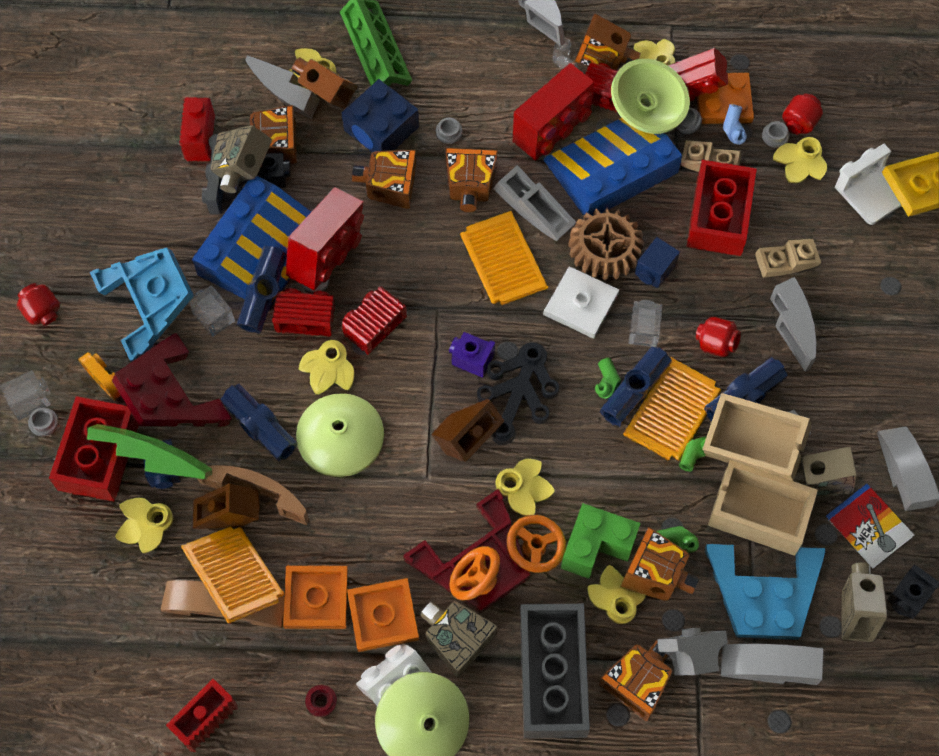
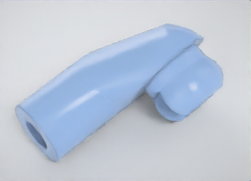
(733, 127)

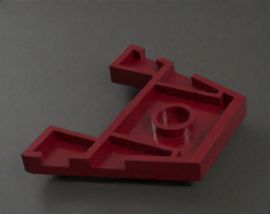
(157, 396)
(509, 573)

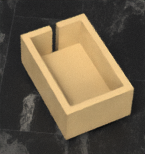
(757, 436)
(763, 508)

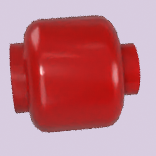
(802, 114)
(38, 304)
(718, 336)

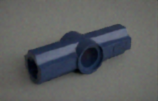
(257, 305)
(753, 385)
(626, 398)
(259, 422)

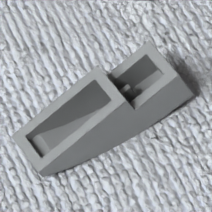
(545, 17)
(284, 86)
(534, 203)
(795, 321)
(908, 468)
(772, 663)

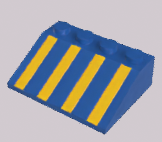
(613, 165)
(256, 218)

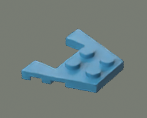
(156, 289)
(766, 604)

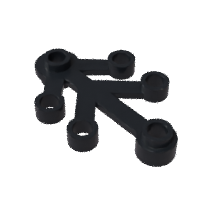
(520, 387)

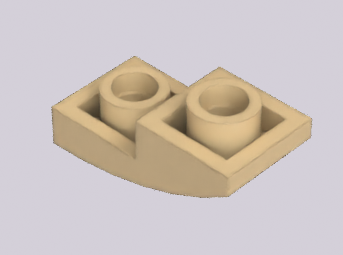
(696, 151)
(788, 259)

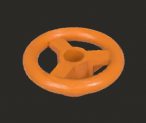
(529, 552)
(478, 575)

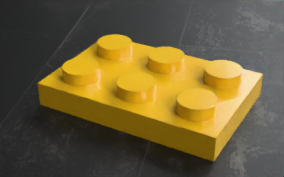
(915, 183)

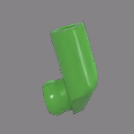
(609, 381)
(691, 453)
(681, 537)

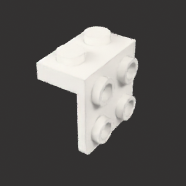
(866, 187)
(398, 663)

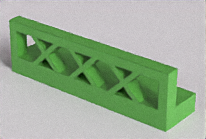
(371, 43)

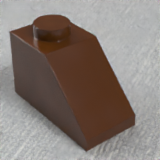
(467, 429)
(226, 507)

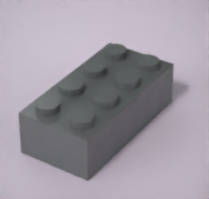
(554, 671)

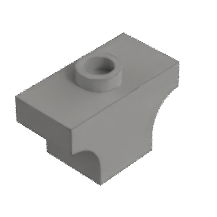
(694, 650)

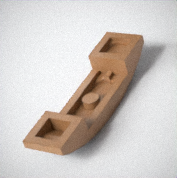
(286, 504)
(192, 597)

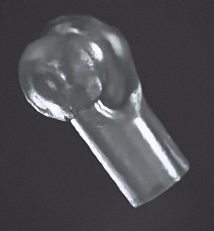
(562, 53)

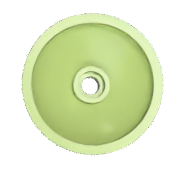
(656, 87)
(344, 450)
(408, 705)

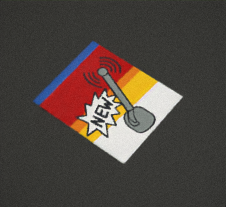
(870, 525)

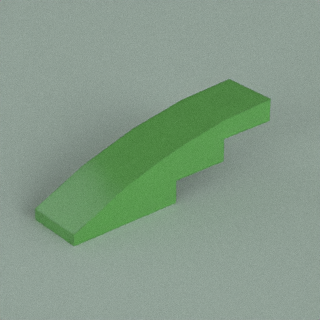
(159, 455)

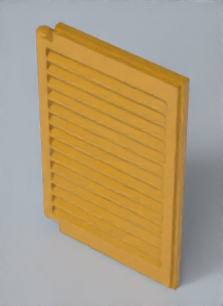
(503, 259)
(672, 411)
(233, 573)

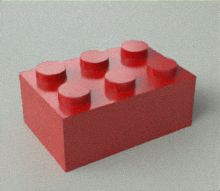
(553, 112)
(721, 207)
(324, 238)
(90, 465)

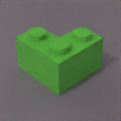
(595, 533)

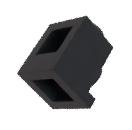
(275, 169)
(921, 584)

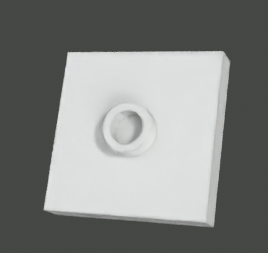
(581, 302)

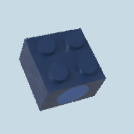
(380, 118)

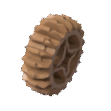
(620, 236)

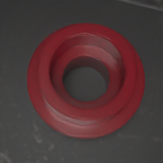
(321, 691)

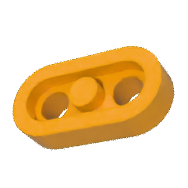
(95, 368)

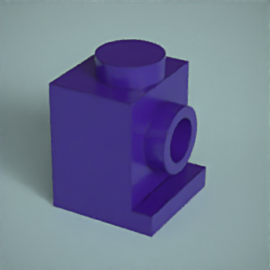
(473, 362)

